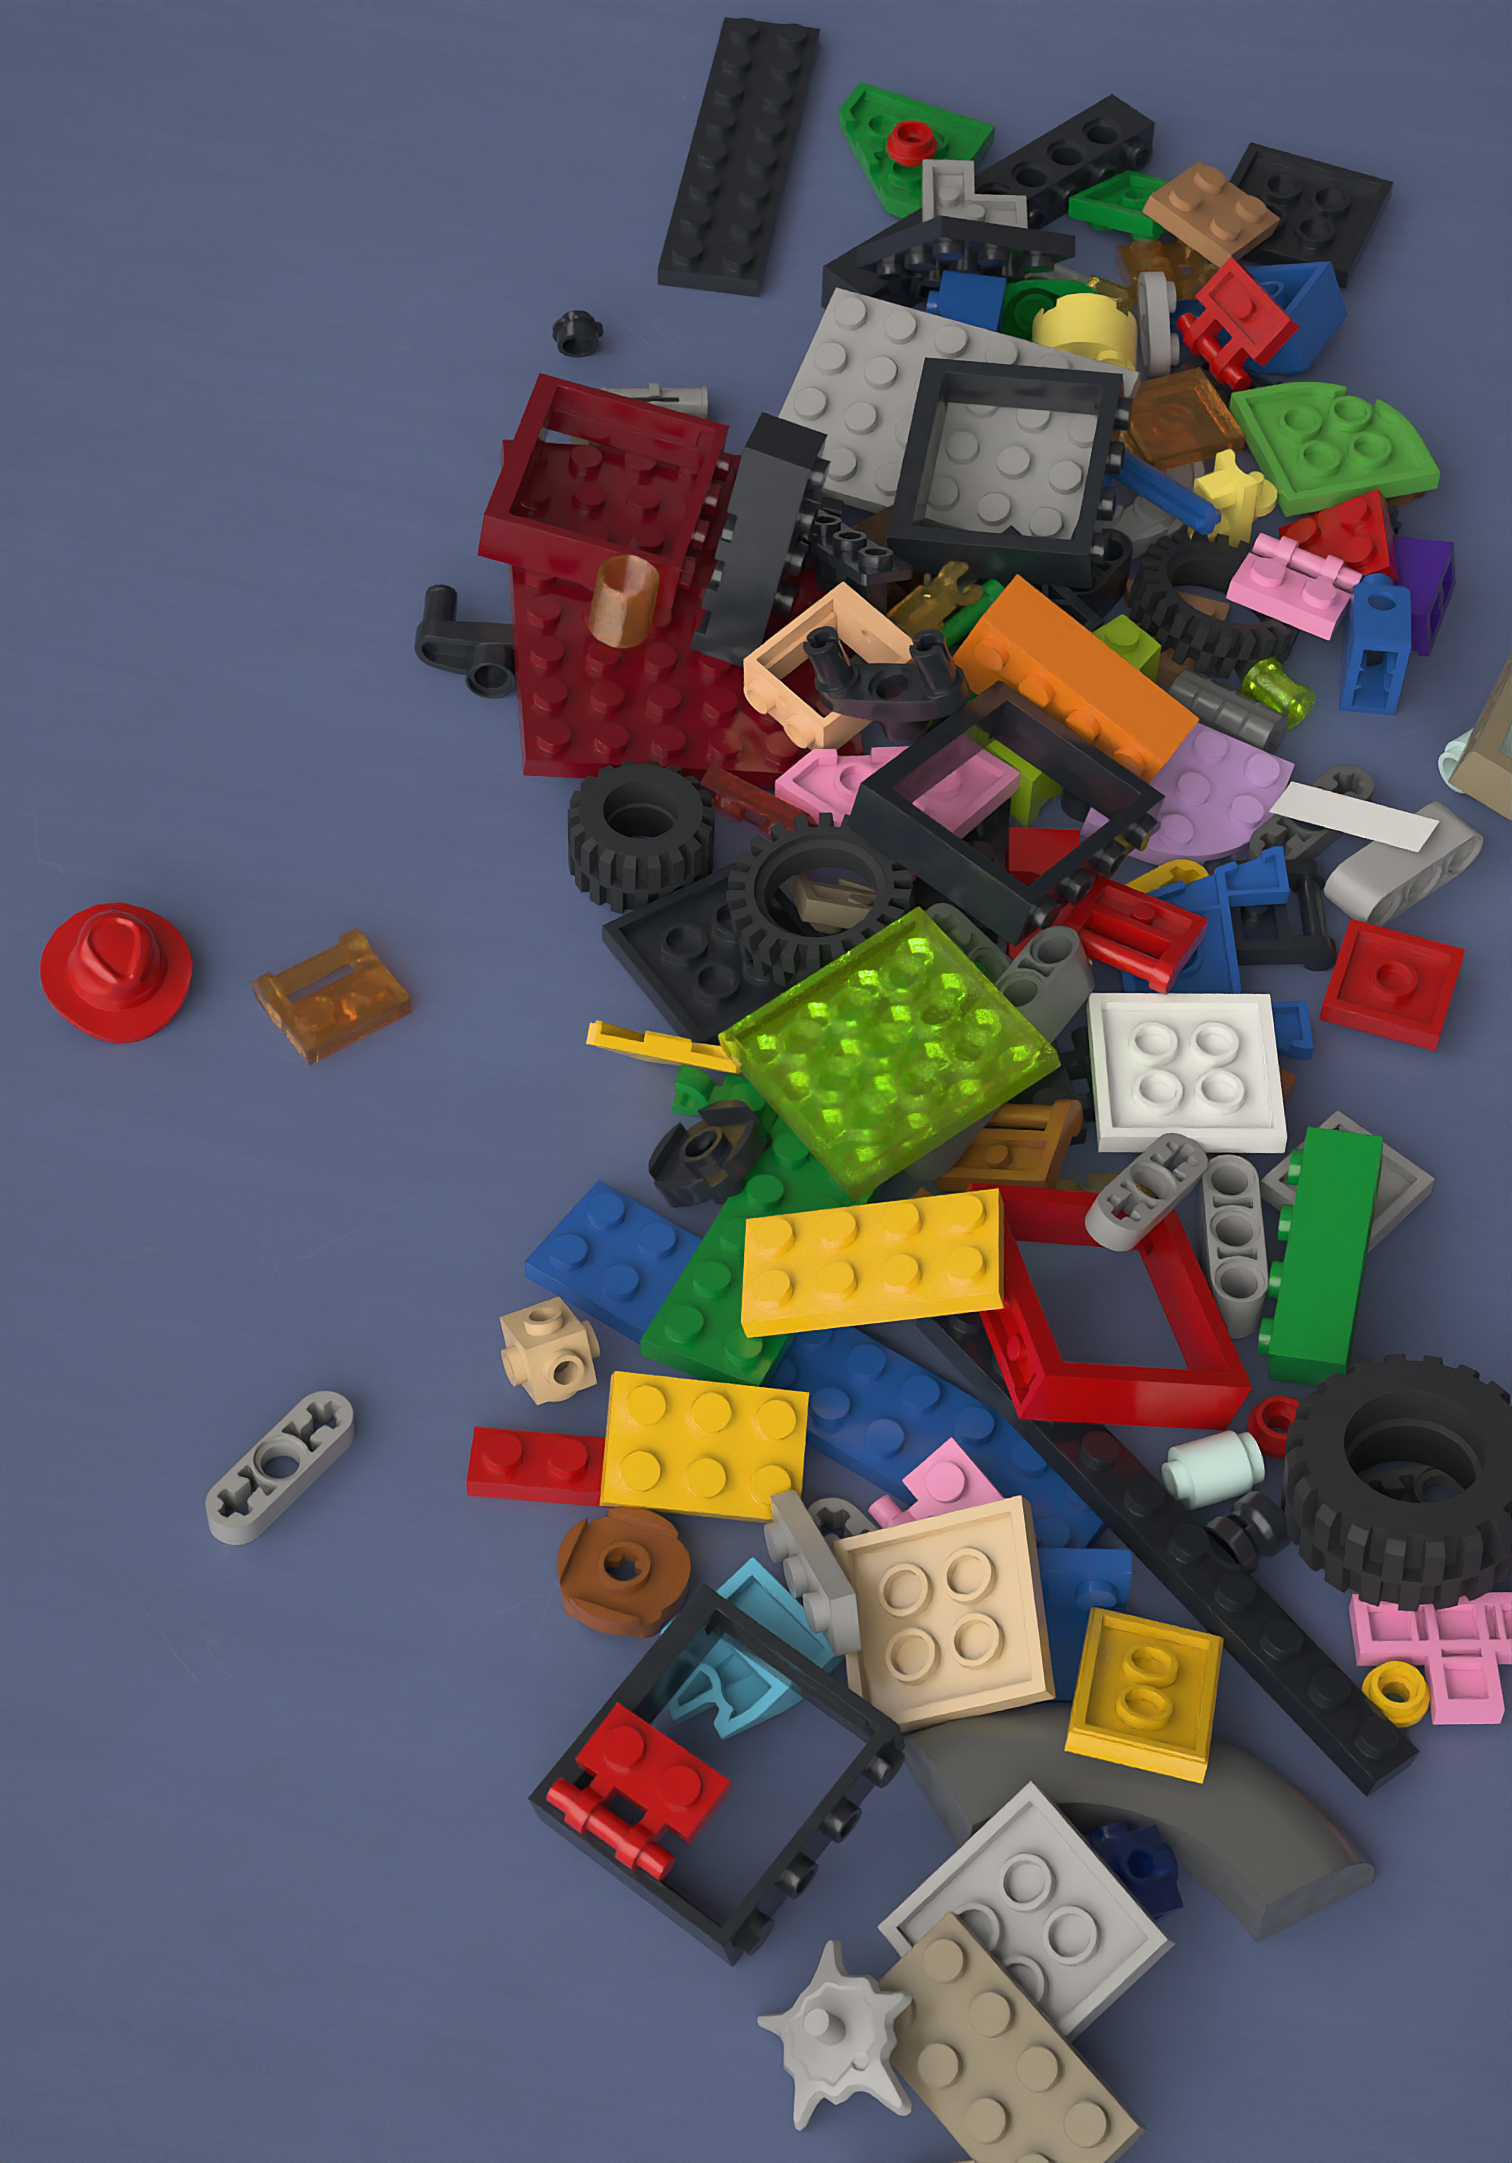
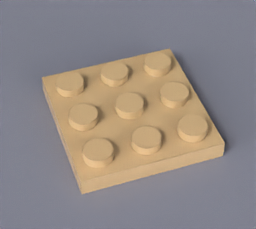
(949, 1615)

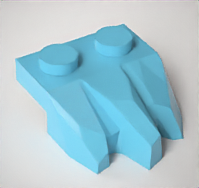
(732, 1680)

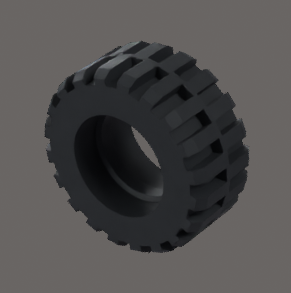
(1389, 1545)

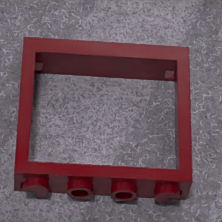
(621, 425)

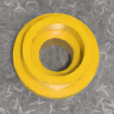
(1404, 1681)

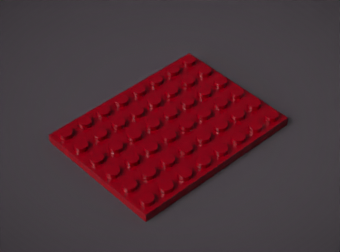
(650, 701)

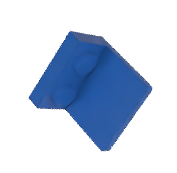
(1070, 1586)

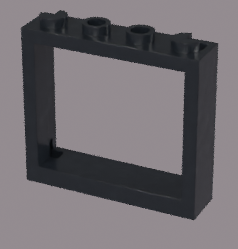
(998, 554)
(961, 873)
(646, 1694)

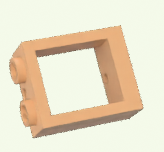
(859, 627)

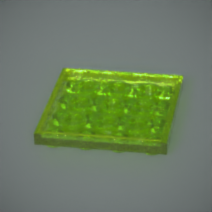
(888, 1052)

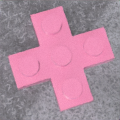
(1453, 1644)

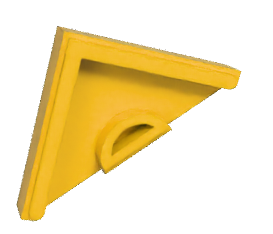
(659, 1048)

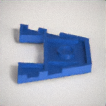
(1214, 962)

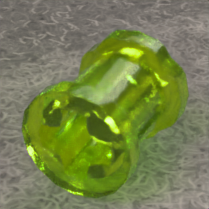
(1269, 684)

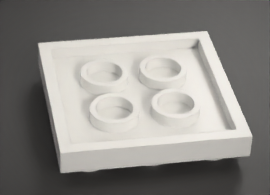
(1186, 1069)

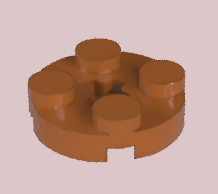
(618, 1606)

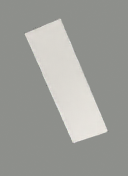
(1354, 816)

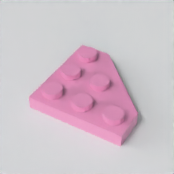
(958, 802)

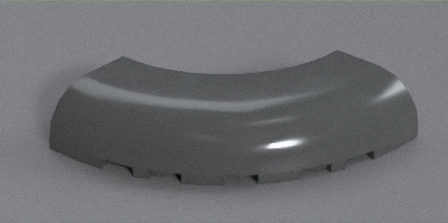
(1240, 1832)

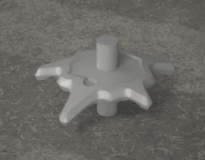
(840, 2038)

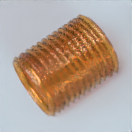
(623, 601)

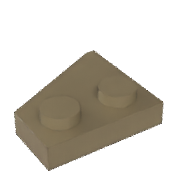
(829, 905)

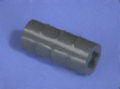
(1229, 711)

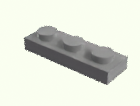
(813, 1573)

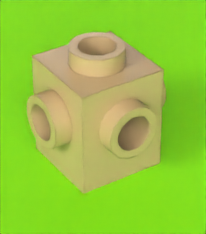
(549, 1351)

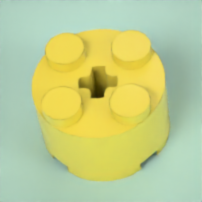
(1089, 328)

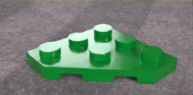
(870, 118)

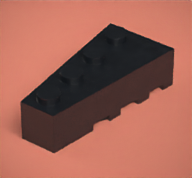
(763, 539)

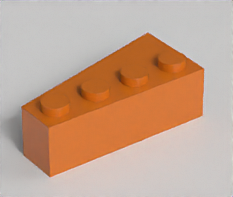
(1074, 679)

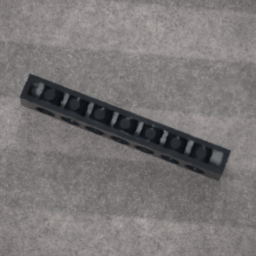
(1047, 171)

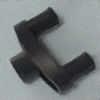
(467, 648)
(894, 694)

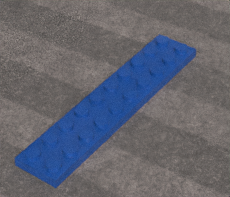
(864, 1399)

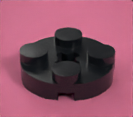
(710, 1155)

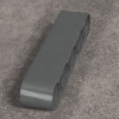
(1047, 988)

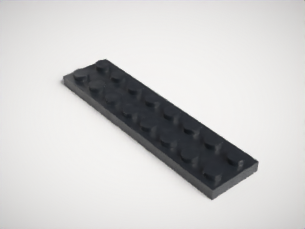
(739, 158)

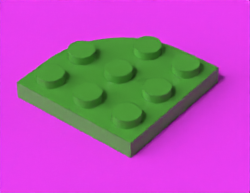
(1330, 445)

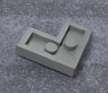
(950, 192)

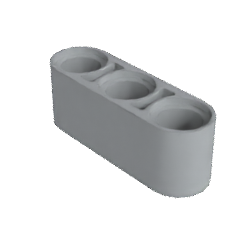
(1389, 880)
(1233, 1242)

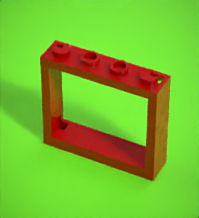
(1060, 1391)

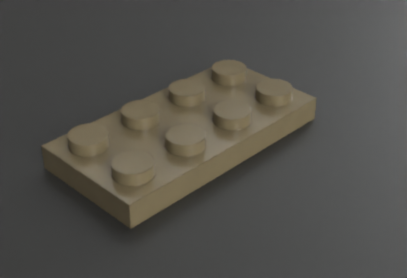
(996, 2061)

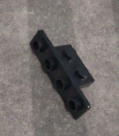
(855, 559)

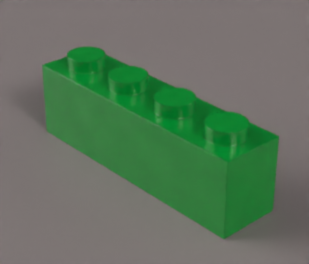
(1324, 1256)

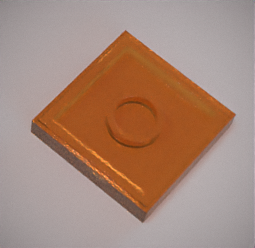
(1180, 421)

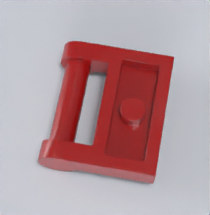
(1140, 922)

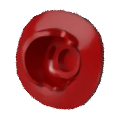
(117, 972)

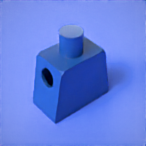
(1375, 621)

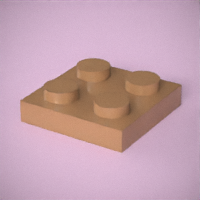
(1211, 214)

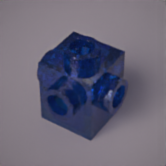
(1142, 1864)

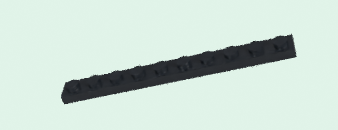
(1194, 1571)

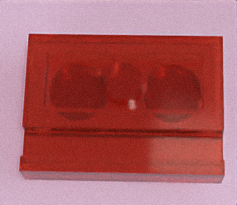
(743, 801)

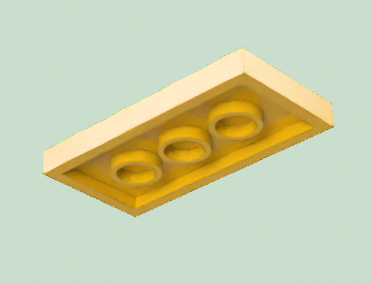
(873, 1263)

